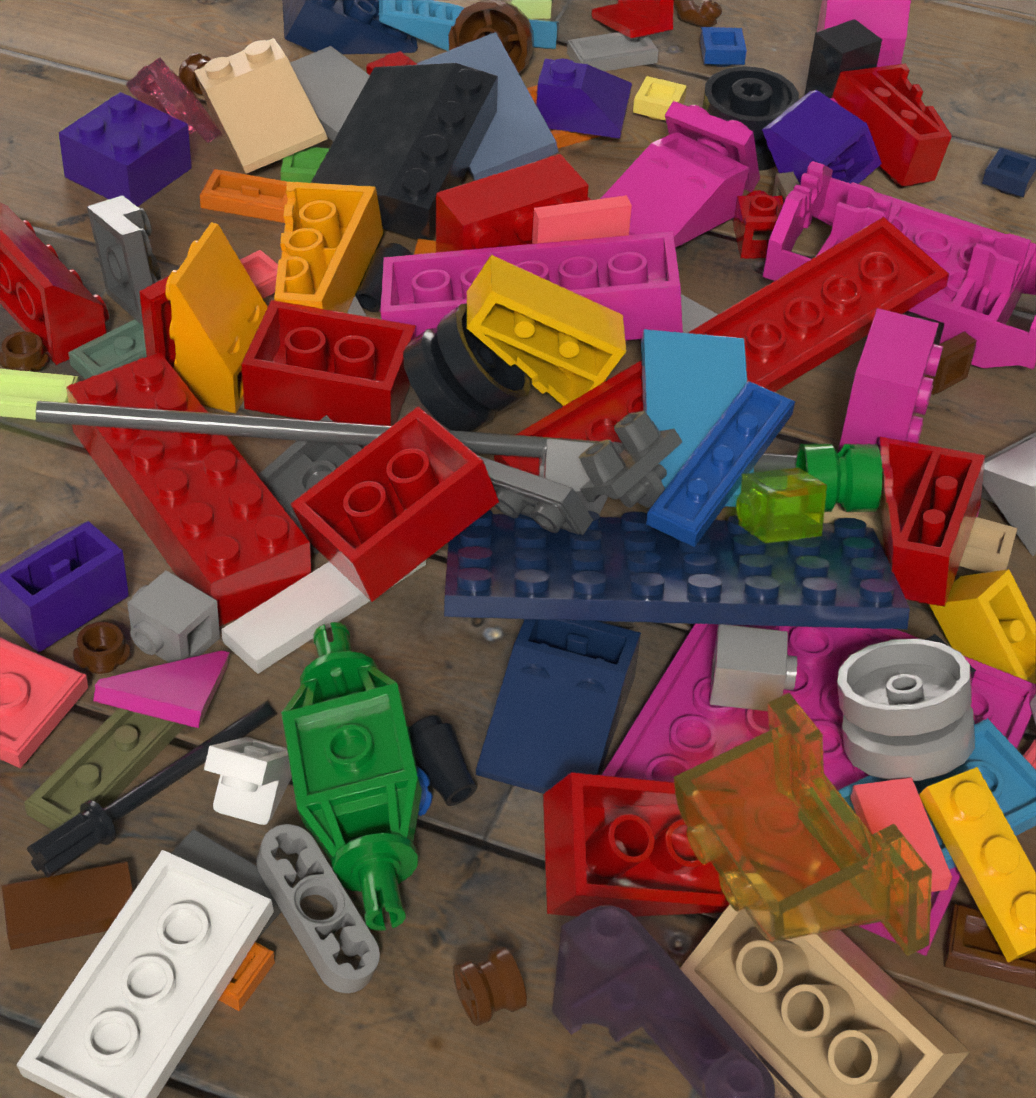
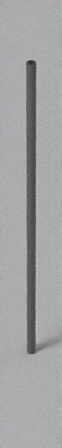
(302, 429)

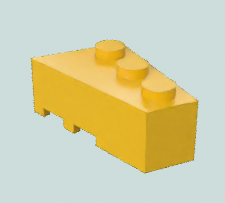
(544, 329)

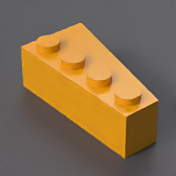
(326, 243)

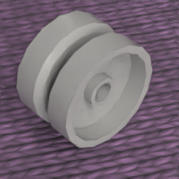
(907, 709)

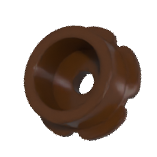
(187, 68)
(23, 352)
(101, 648)

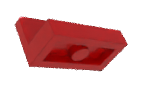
(637, 17)

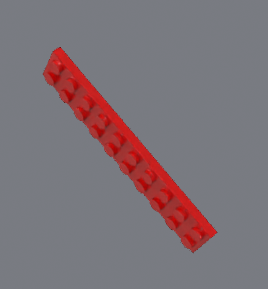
(784, 327)

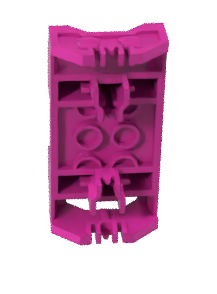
(983, 265)

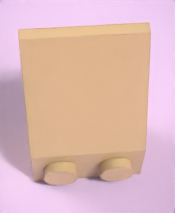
(259, 105)

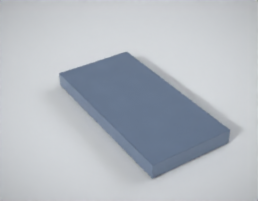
(518, 129)

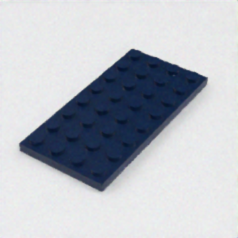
(643, 575)

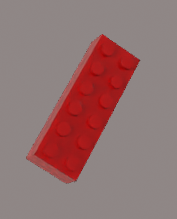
(193, 492)

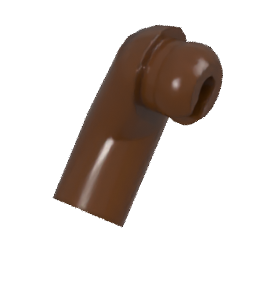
(701, 16)

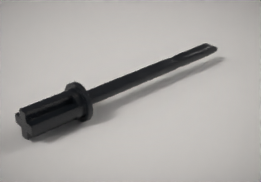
(95, 823)

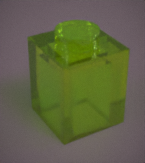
(781, 505)

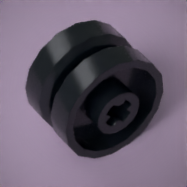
(753, 98)
(460, 375)

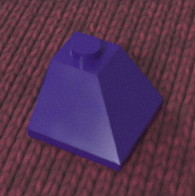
(582, 98)

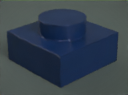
(1010, 172)

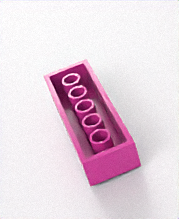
(620, 272)

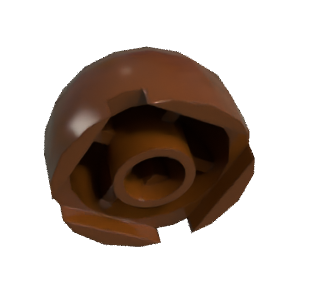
(499, 17)

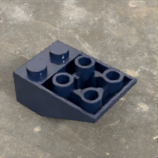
(344, 25)
(559, 702)

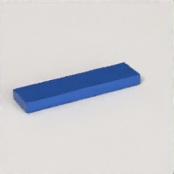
(717, 464)

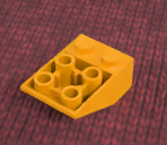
(213, 320)

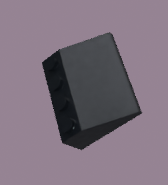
(412, 139)

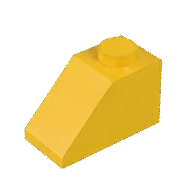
(991, 623)

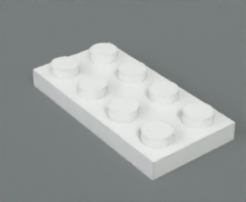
(147, 985)

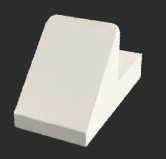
(250, 778)

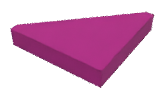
(168, 691)

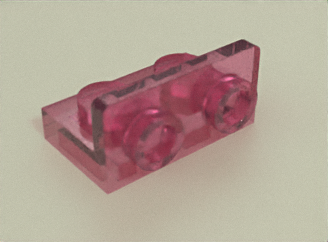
(165, 91)

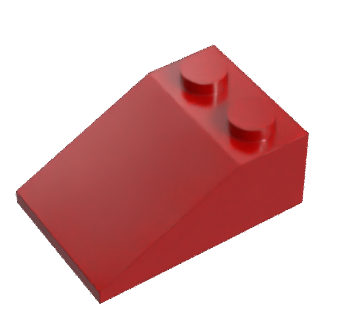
(624, 849)

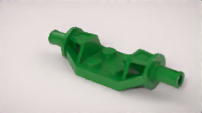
(355, 772)

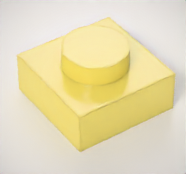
(657, 96)

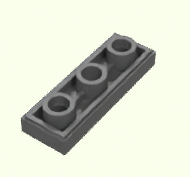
(544, 500)

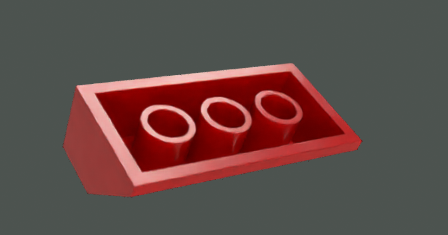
(43, 291)

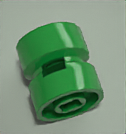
(851, 475)

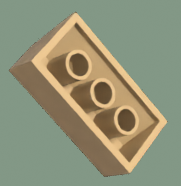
(823, 1013)

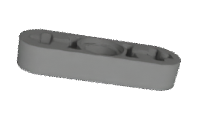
(317, 935)

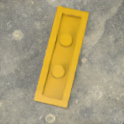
(987, 858)

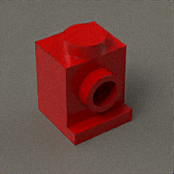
(755, 213)

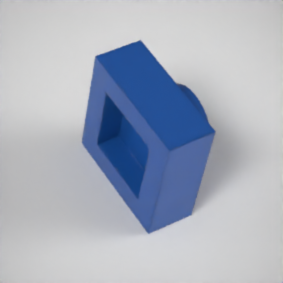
(723, 46)

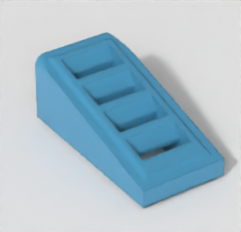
(421, 18)

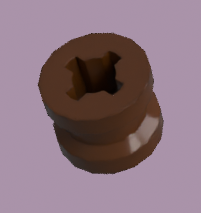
(490, 986)

